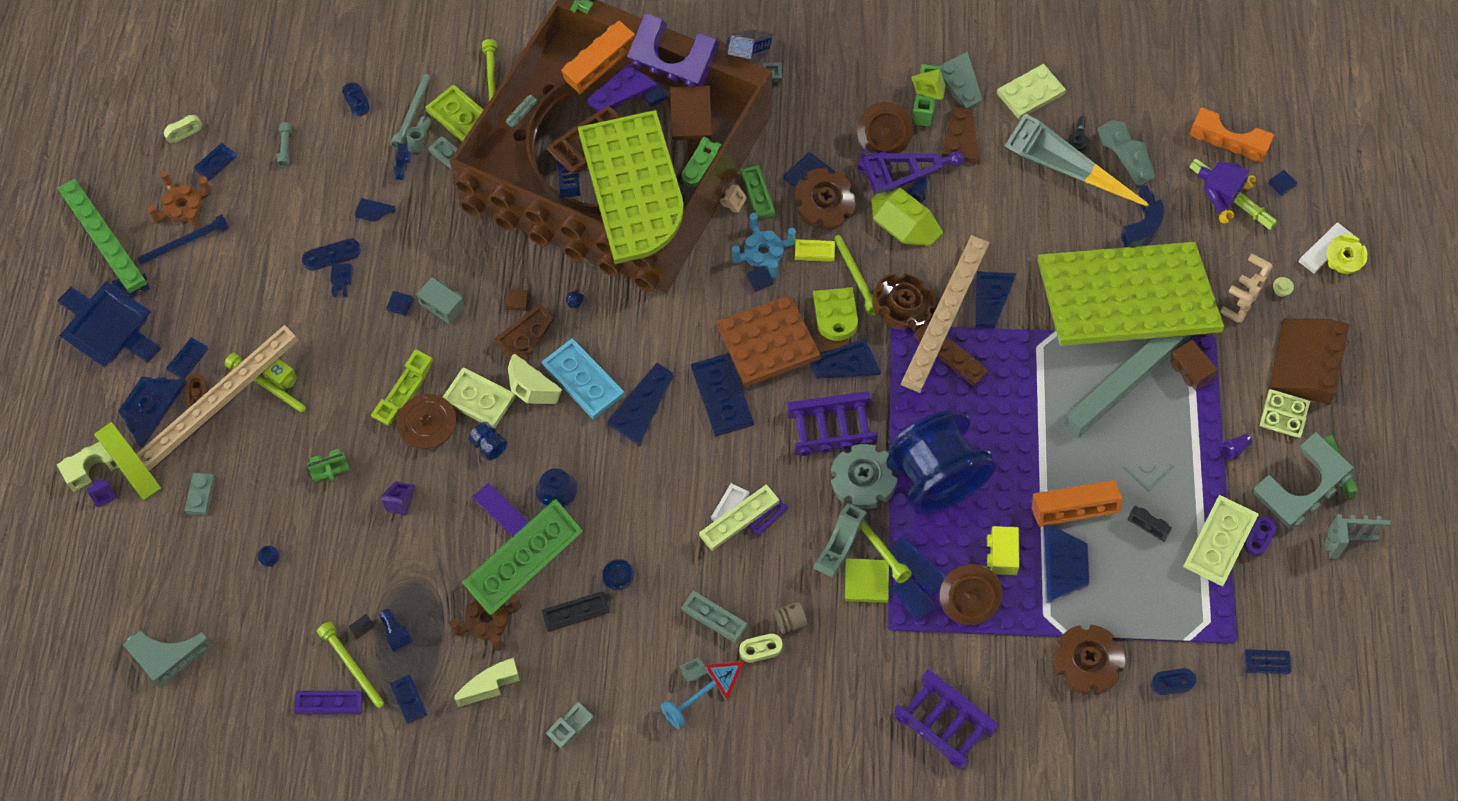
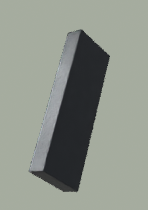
(575, 611)

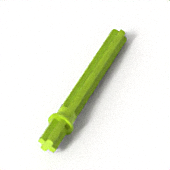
(1244, 202)

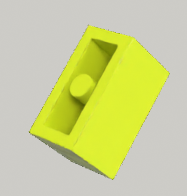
(1004, 550)

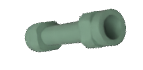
(283, 157)

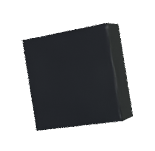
(361, 626)

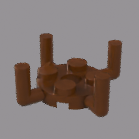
(490, 630)

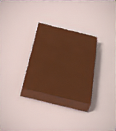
(690, 112)

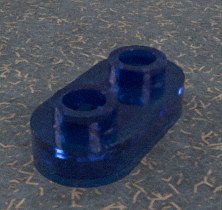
(355, 97)
(1172, 681)

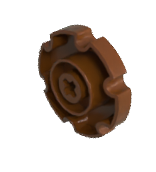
(811, 193)
(903, 301)
(1088, 674)

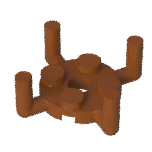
(179, 194)

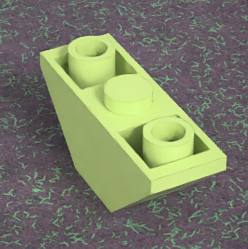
(531, 384)

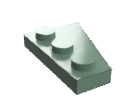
(961, 81)

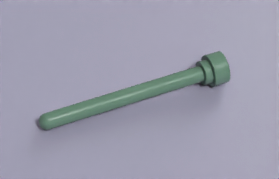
(400, 138)

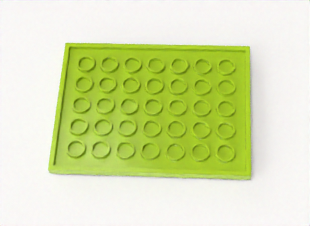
(1129, 293)

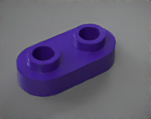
(1259, 537)

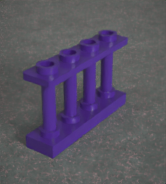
(823, 405)

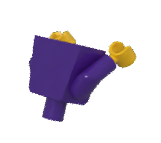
(1224, 186)

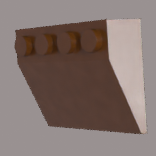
(1309, 358)

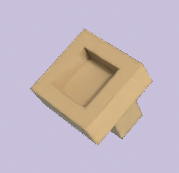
(734, 198)

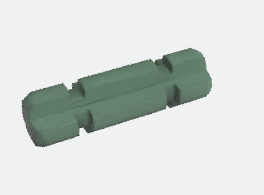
(521, 111)

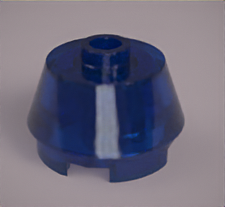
(556, 485)

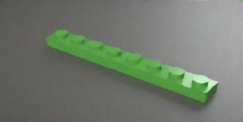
(102, 236)

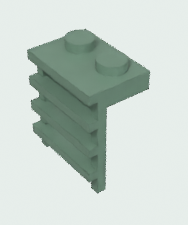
(1339, 536)

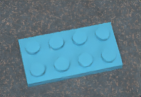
(582, 379)

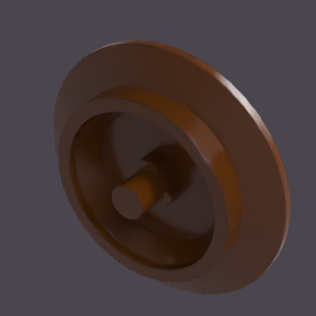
(884, 128)
(426, 421)
(970, 594)

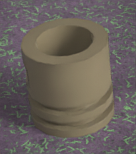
(790, 617)

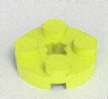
(1336, 257)

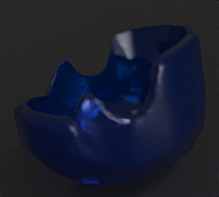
(618, 575)

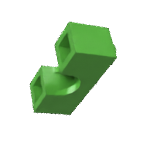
(924, 105)

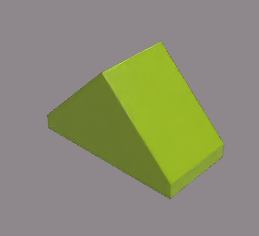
(930, 84)

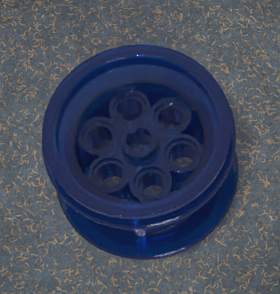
(939, 461)

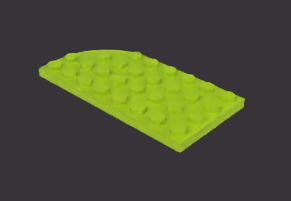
(633, 184)

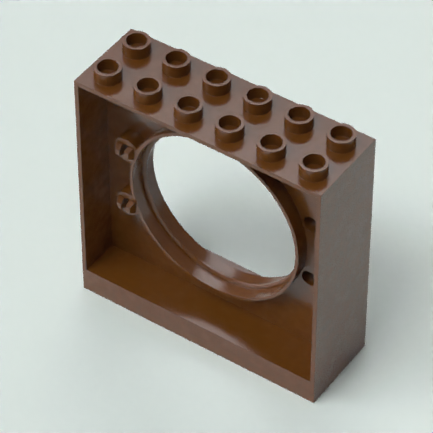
(499, 169)

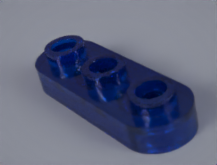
(339, 255)

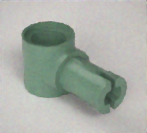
(417, 135)

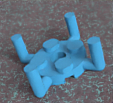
(763, 239)

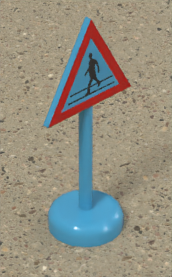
(723, 677)

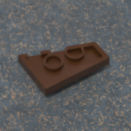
(962, 135)

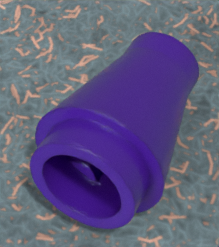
(1234, 447)

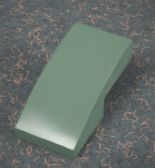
(571, 725)

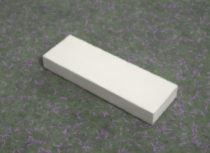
(1317, 254)

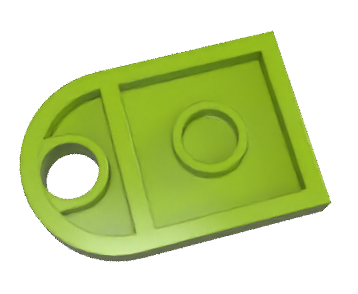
(836, 310)

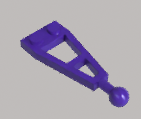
(880, 177)

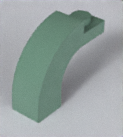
(841, 541)

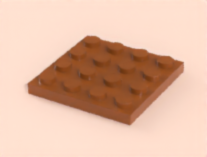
(768, 340)

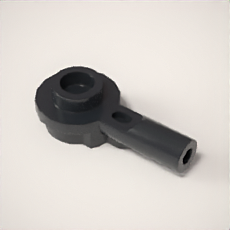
(1078, 139)

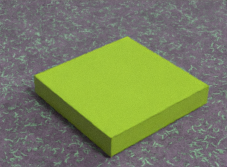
(866, 580)

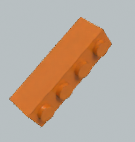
(598, 57)
(1076, 503)

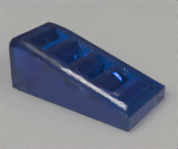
(568, 190)

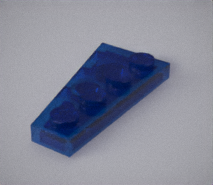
(637, 411)

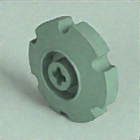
(863, 477)

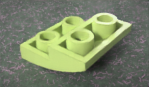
(1284, 413)

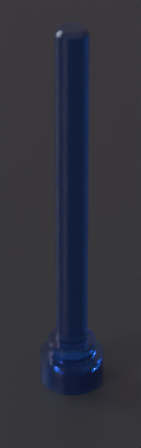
(218, 224)

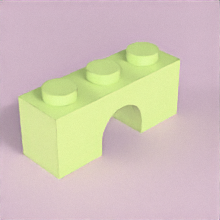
(77, 467)

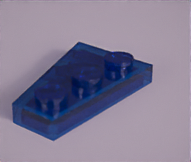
(991, 296)
(846, 361)

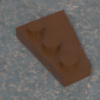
(525, 333)

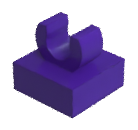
(101, 492)

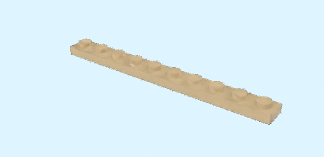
(945, 314)
(217, 397)

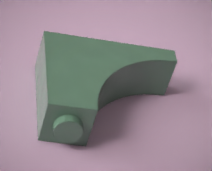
(165, 659)

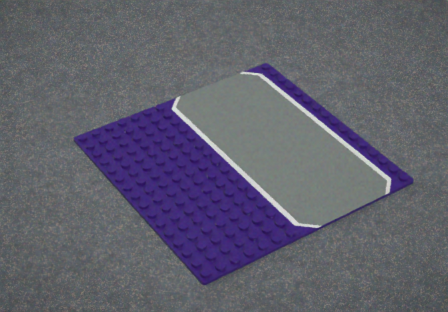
(1020, 416)

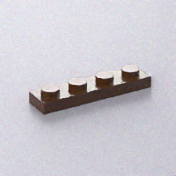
(957, 359)

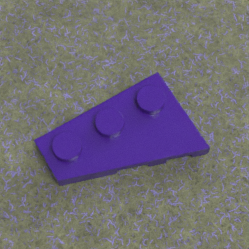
(620, 88)

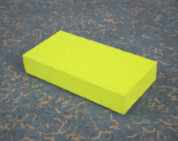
(814, 250)

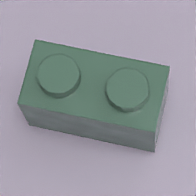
(441, 300)

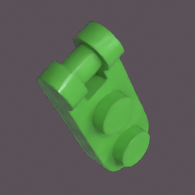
(700, 163)

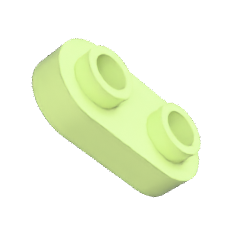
(182, 128)
(760, 648)

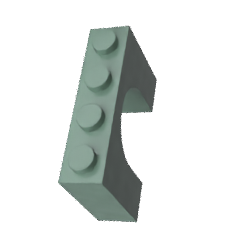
(1293, 508)

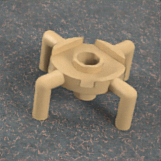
(1255, 285)

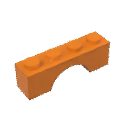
(1251, 144)

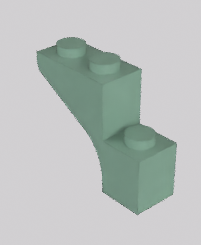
(1130, 152)

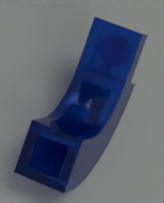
(1146, 230)

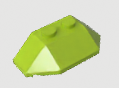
(905, 218)

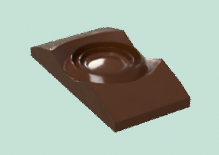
(569, 149)

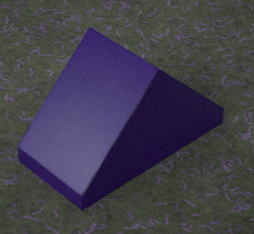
(398, 498)

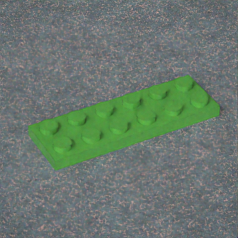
(522, 557)

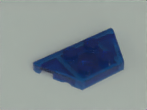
(148, 405)
(1064, 563)

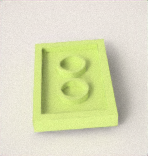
(1031, 91)
(478, 397)

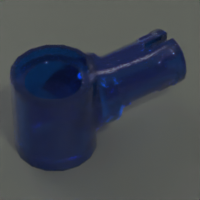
(395, 632)

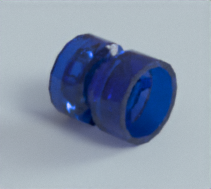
(490, 442)

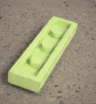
(739, 517)

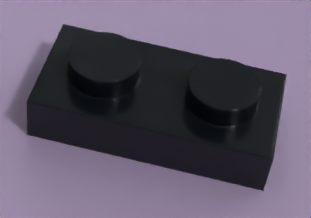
(1147, 522)

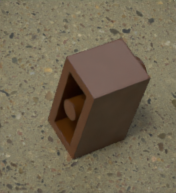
(1193, 365)

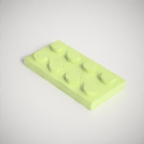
(1220, 540)

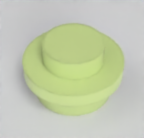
(1283, 286)

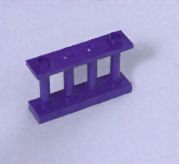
(966, 711)

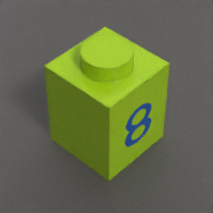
(280, 375)

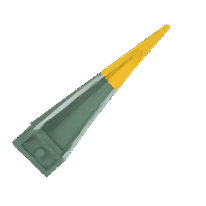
(1043, 146)

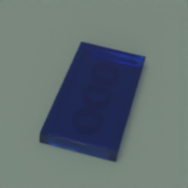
(722, 394)

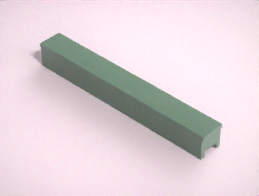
(1122, 383)

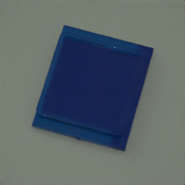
(105, 324)

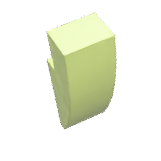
(487, 683)

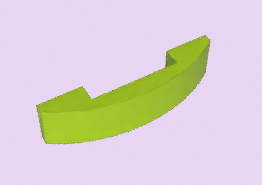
(404, 389)
(127, 461)

